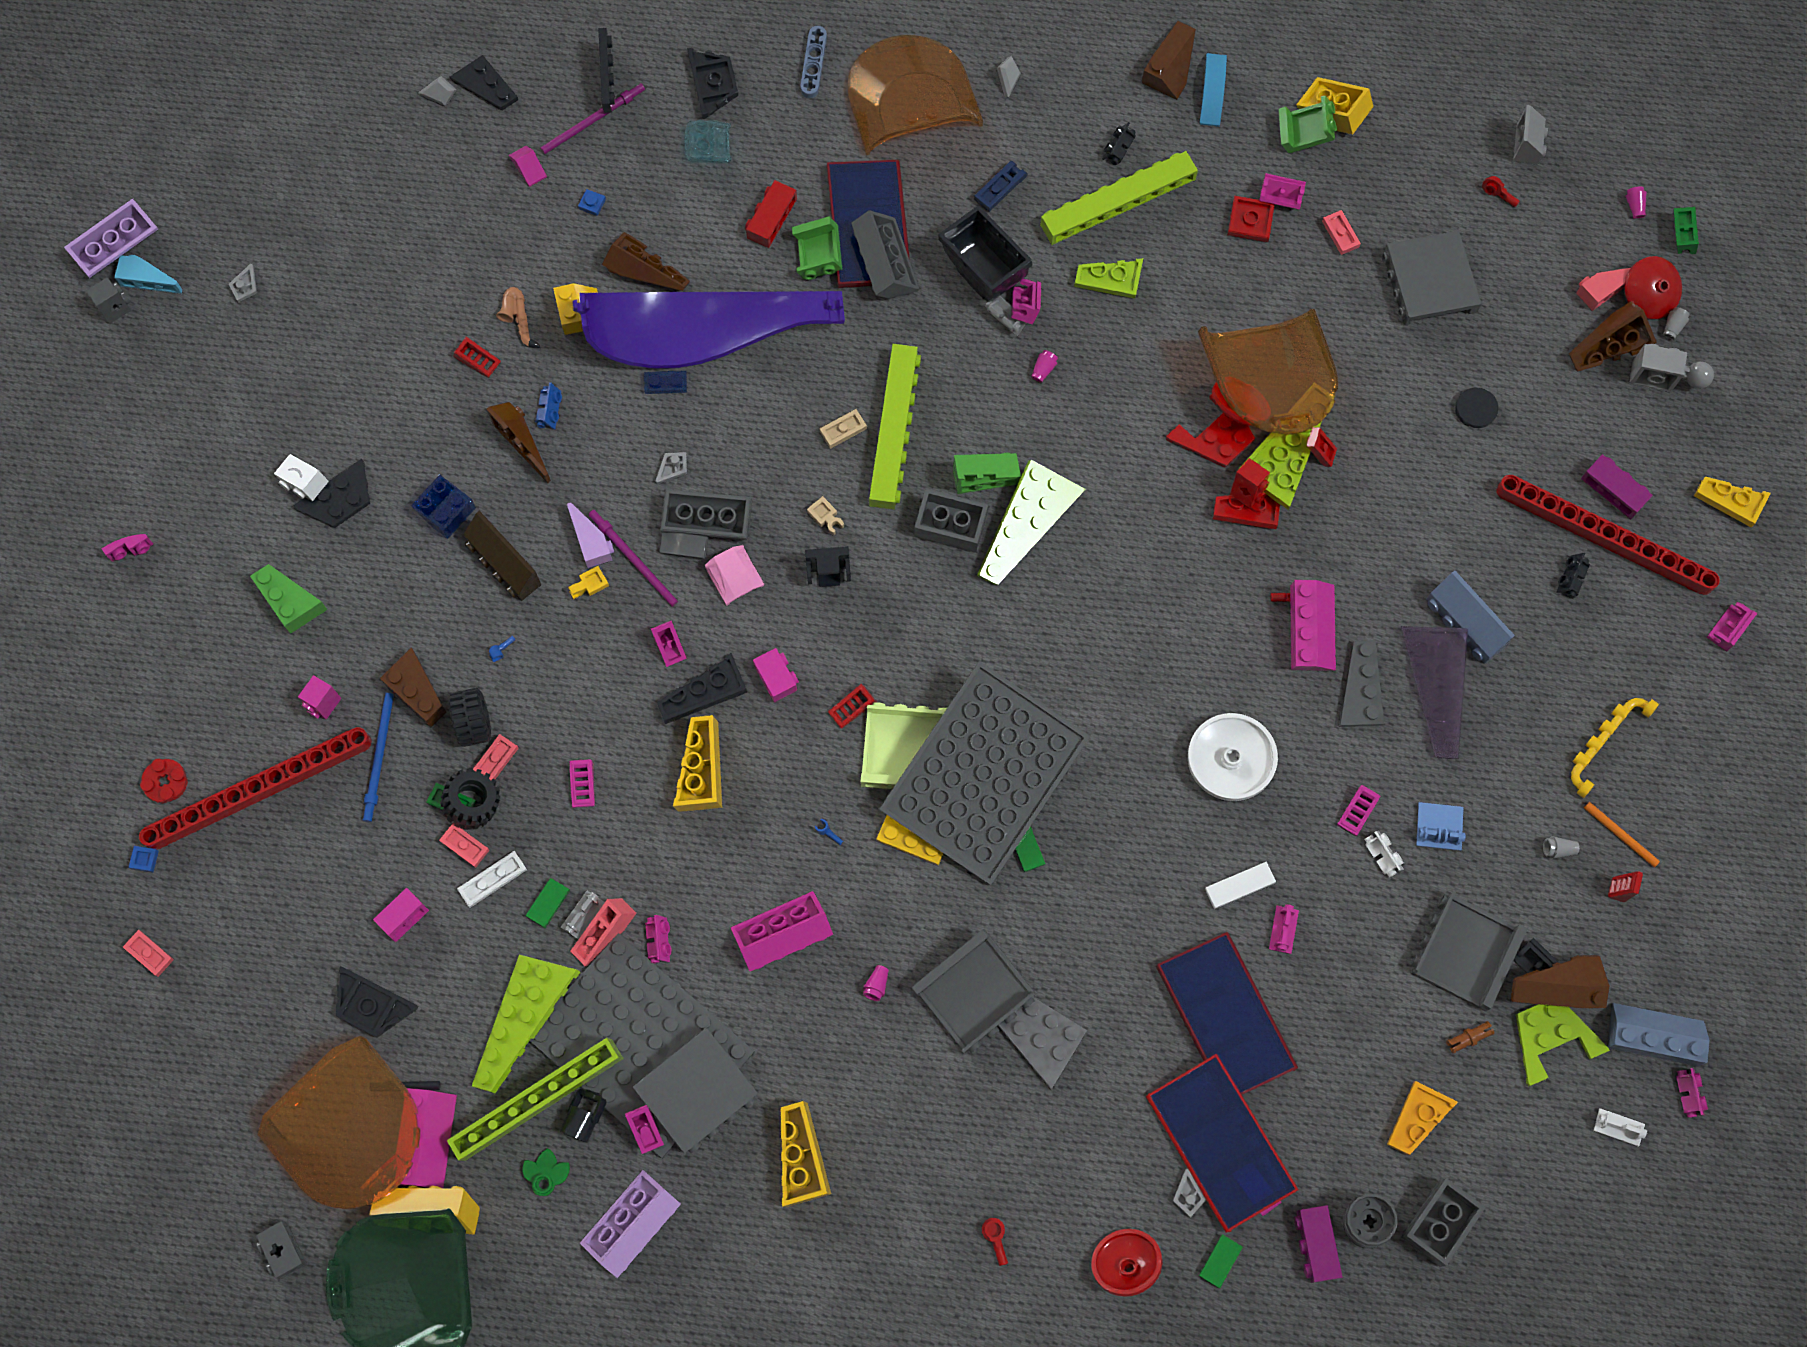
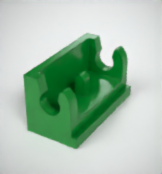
(1686, 229)

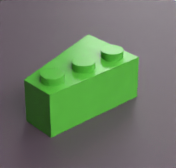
(985, 471)
(288, 600)

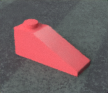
(1601, 287)
(607, 923)

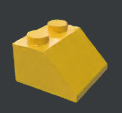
(564, 296)

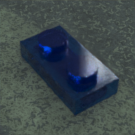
(665, 382)

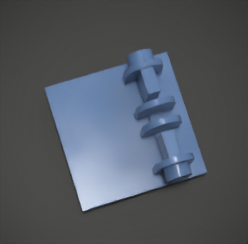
(1440, 826)

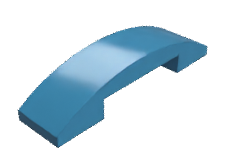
(1213, 89)

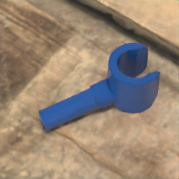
(495, 651)
(828, 832)

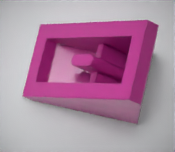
(528, 165)
(668, 643)

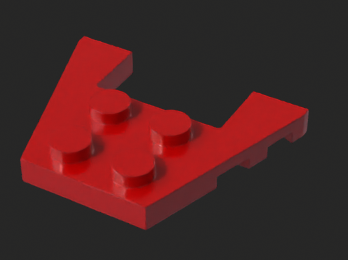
(1218, 442)

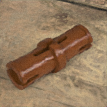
(1470, 1037)

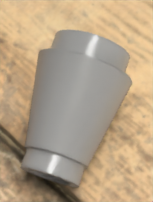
(1675, 323)
(1559, 847)

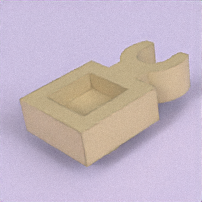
(824, 514)

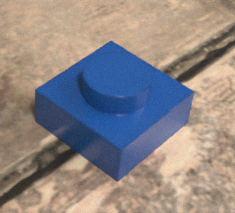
(591, 202)
(143, 859)

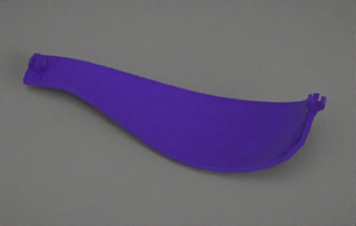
(695, 326)

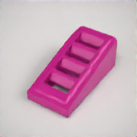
(580, 764)
(1367, 793)

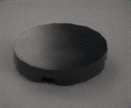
(1476, 407)

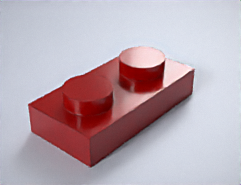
(1321, 446)

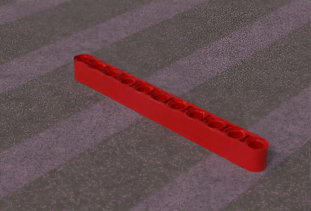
(1617, 535)
(245, 789)

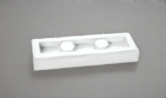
(492, 879)
(1240, 885)

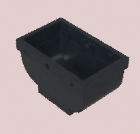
(984, 254)

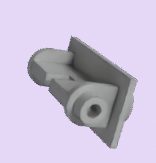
(1002, 311)
(582, 914)

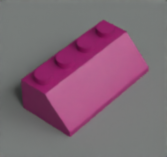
(1312, 625)
(782, 931)
(435, 1124)

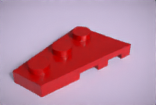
(1261, 515)

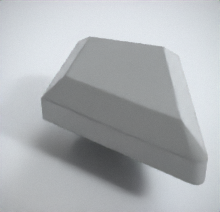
(1008, 75)
(438, 91)
(244, 284)
(672, 466)
(1188, 1195)

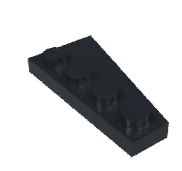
(606, 76)
(711, 688)

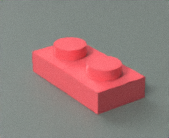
(1341, 232)
(496, 757)
(464, 845)
(148, 953)

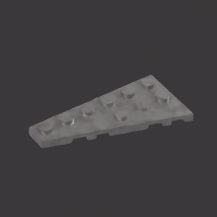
(1044, 1039)

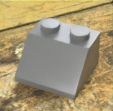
(1530, 137)

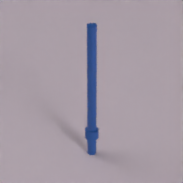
(372, 798)

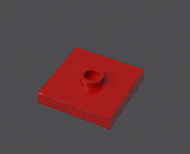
(1251, 219)

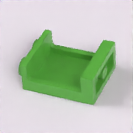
(1307, 126)
(818, 248)

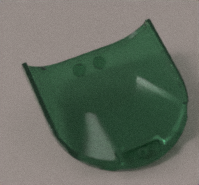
(402, 1281)

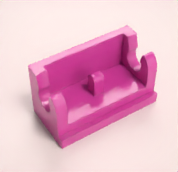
(1282, 191)
(1026, 301)
(1731, 626)
(401, 915)

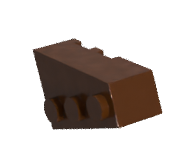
(412, 686)

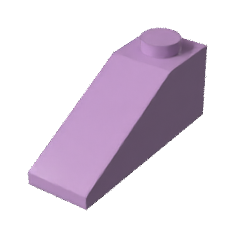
(591, 539)

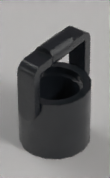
(579, 1122)

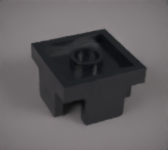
(828, 565)

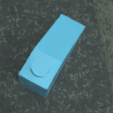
(139, 274)

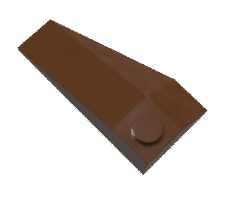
(1171, 62)
(629, 259)
(1619, 334)
(512, 426)
(1569, 984)

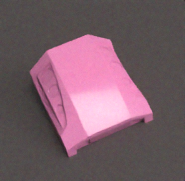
(733, 574)

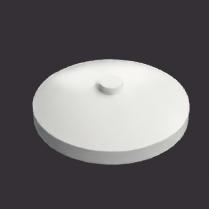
(1232, 757)

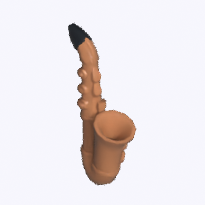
(514, 305)

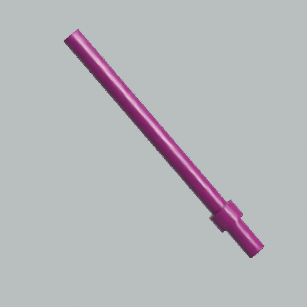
(625, 97)
(607, 529)

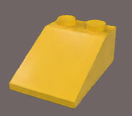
(1350, 102)

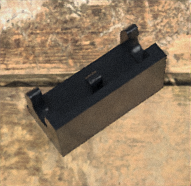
(1534, 957)

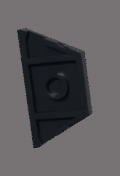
(713, 80)
(340, 497)
(369, 1004)

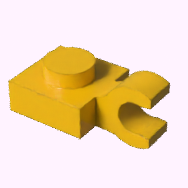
(591, 581)

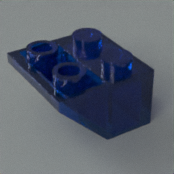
(443, 506)

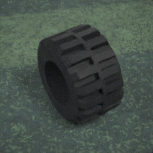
(470, 717)
(473, 782)

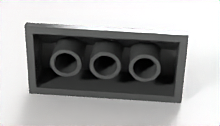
(884, 255)

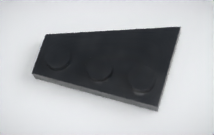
(485, 82)

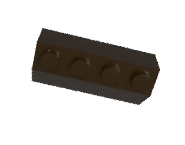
(501, 557)

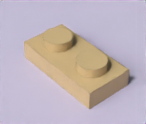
(843, 428)

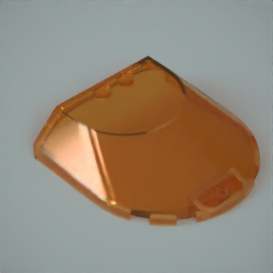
(908, 87)
(1275, 373)
(345, 1128)

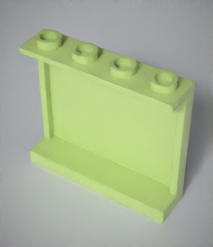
(893, 740)

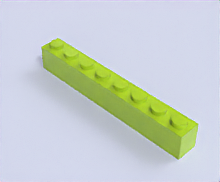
(1118, 197)
(893, 427)
(535, 1099)

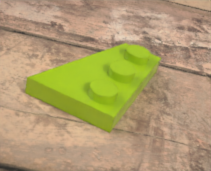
(1111, 278)

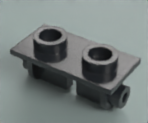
(1113, 149)
(1576, 567)

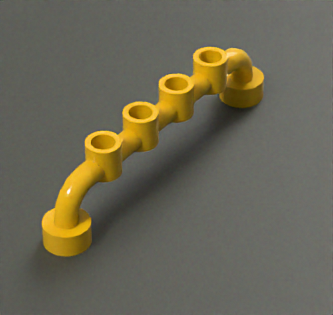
(1607, 730)

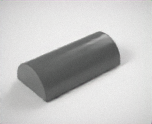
(706, 514)

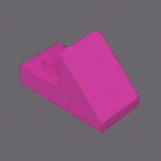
(644, 1129)

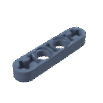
(813, 62)

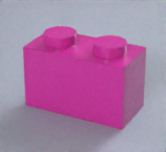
(775, 674)
(319, 698)

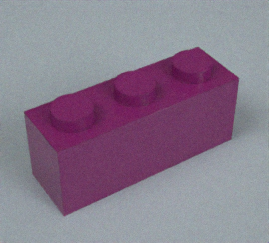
(1616, 486)
(1318, 1244)

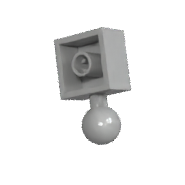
(1665, 367)

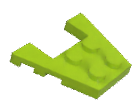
(1549, 1027)

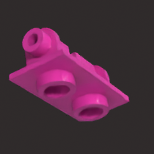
(658, 929)
(1284, 929)
(1691, 1083)

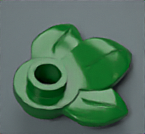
(545, 1169)

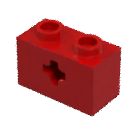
(1250, 483)

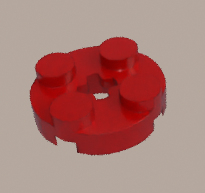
(160, 768)

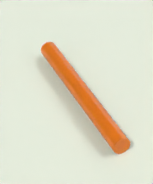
(1621, 834)

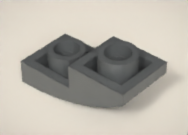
(684, 544)

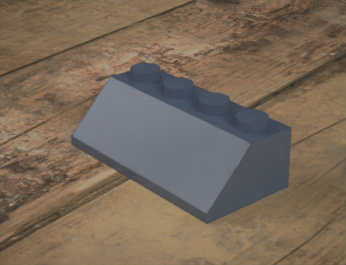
(1465, 609)
(1658, 1035)

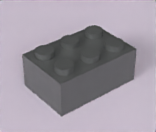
(951, 520)
(1443, 1222)

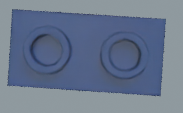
(550, 398)

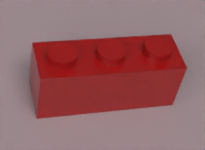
(771, 213)

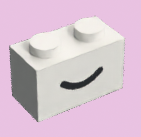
(301, 478)

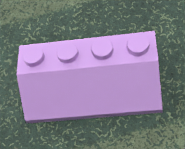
(110, 238)
(630, 1224)

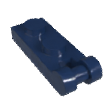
(1000, 186)

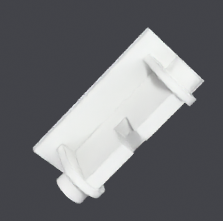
(1390, 860)
(1620, 1127)

